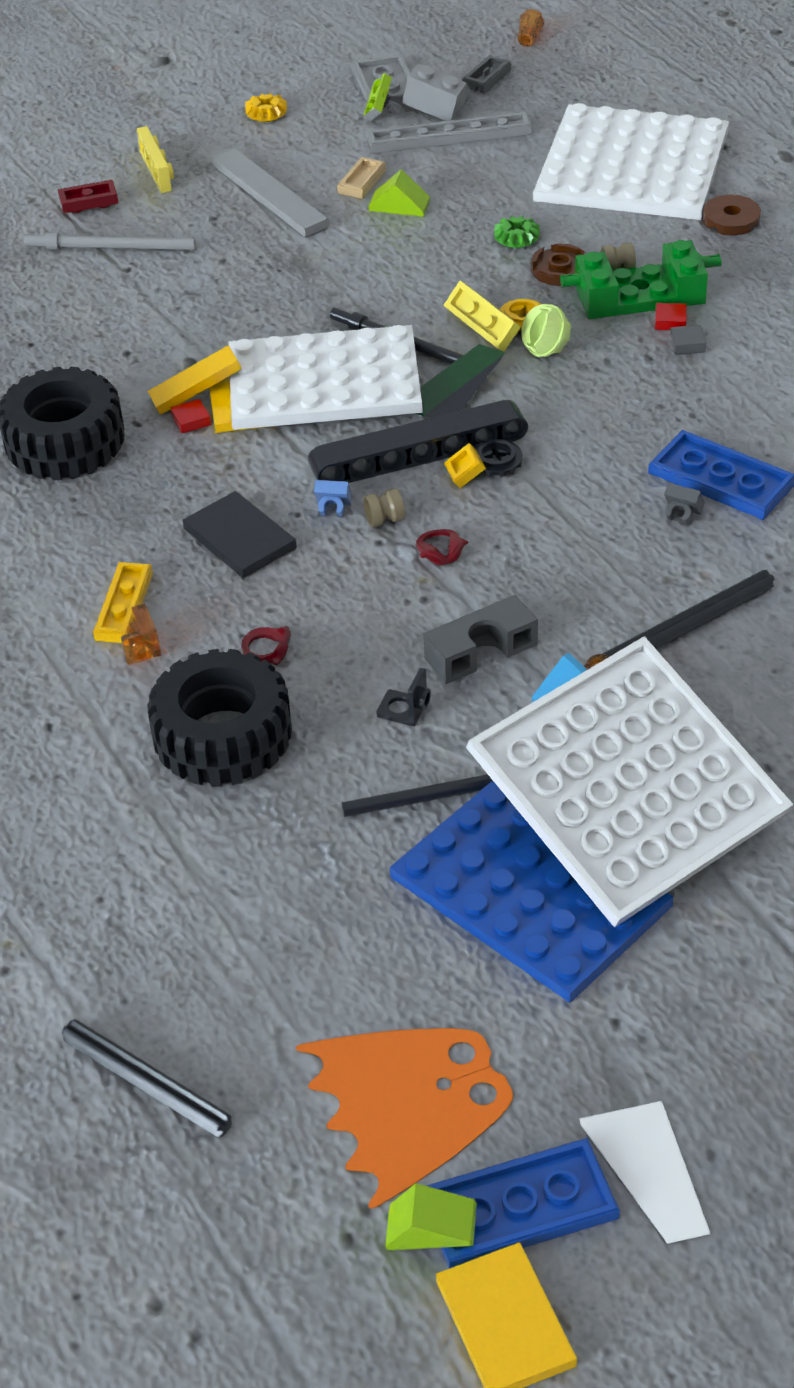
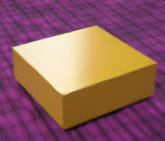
(464, 465)

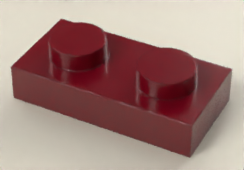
(88, 196)

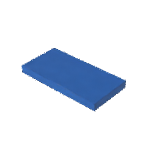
(722, 474)
(533, 1199)

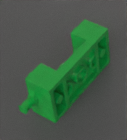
(617, 292)

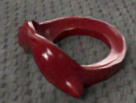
(434, 555)
(280, 635)

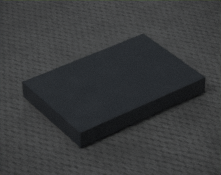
(239, 534)

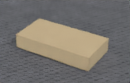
(361, 178)

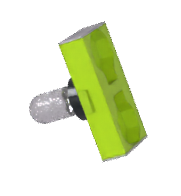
(380, 99)

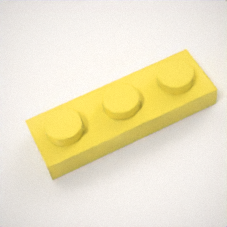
(155, 159)
(482, 316)

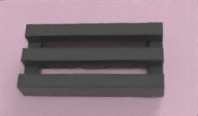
(490, 72)

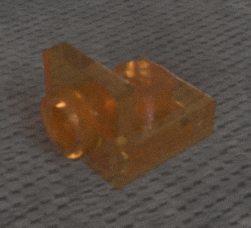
(143, 639)

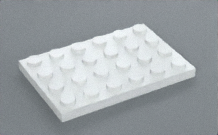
(324, 377)

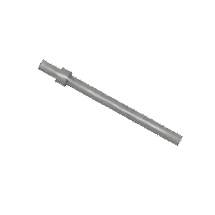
(54, 241)

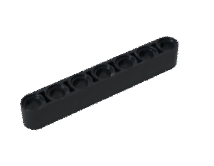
(416, 442)

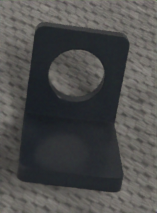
(416, 698)

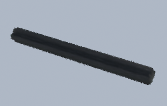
(703, 611)

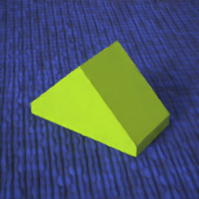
(400, 196)
(430, 1219)

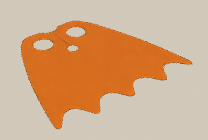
(393, 1100)

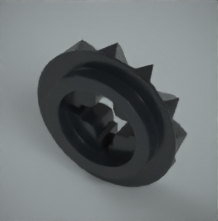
(507, 453)

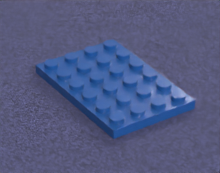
(516, 896)

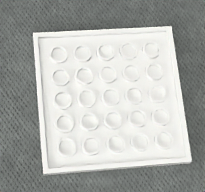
(632, 161)
(629, 779)

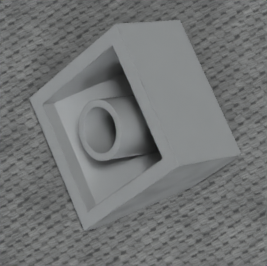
(435, 92)

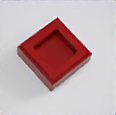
(670, 315)
(190, 416)

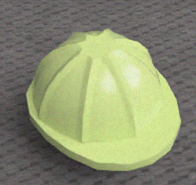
(545, 330)

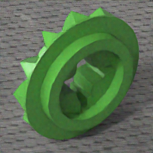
(517, 232)

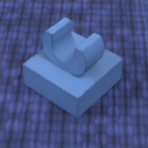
(332, 493)

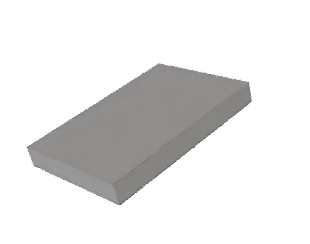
(369, 70)

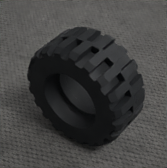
(61, 423)
(226, 749)

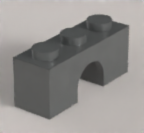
(503, 625)

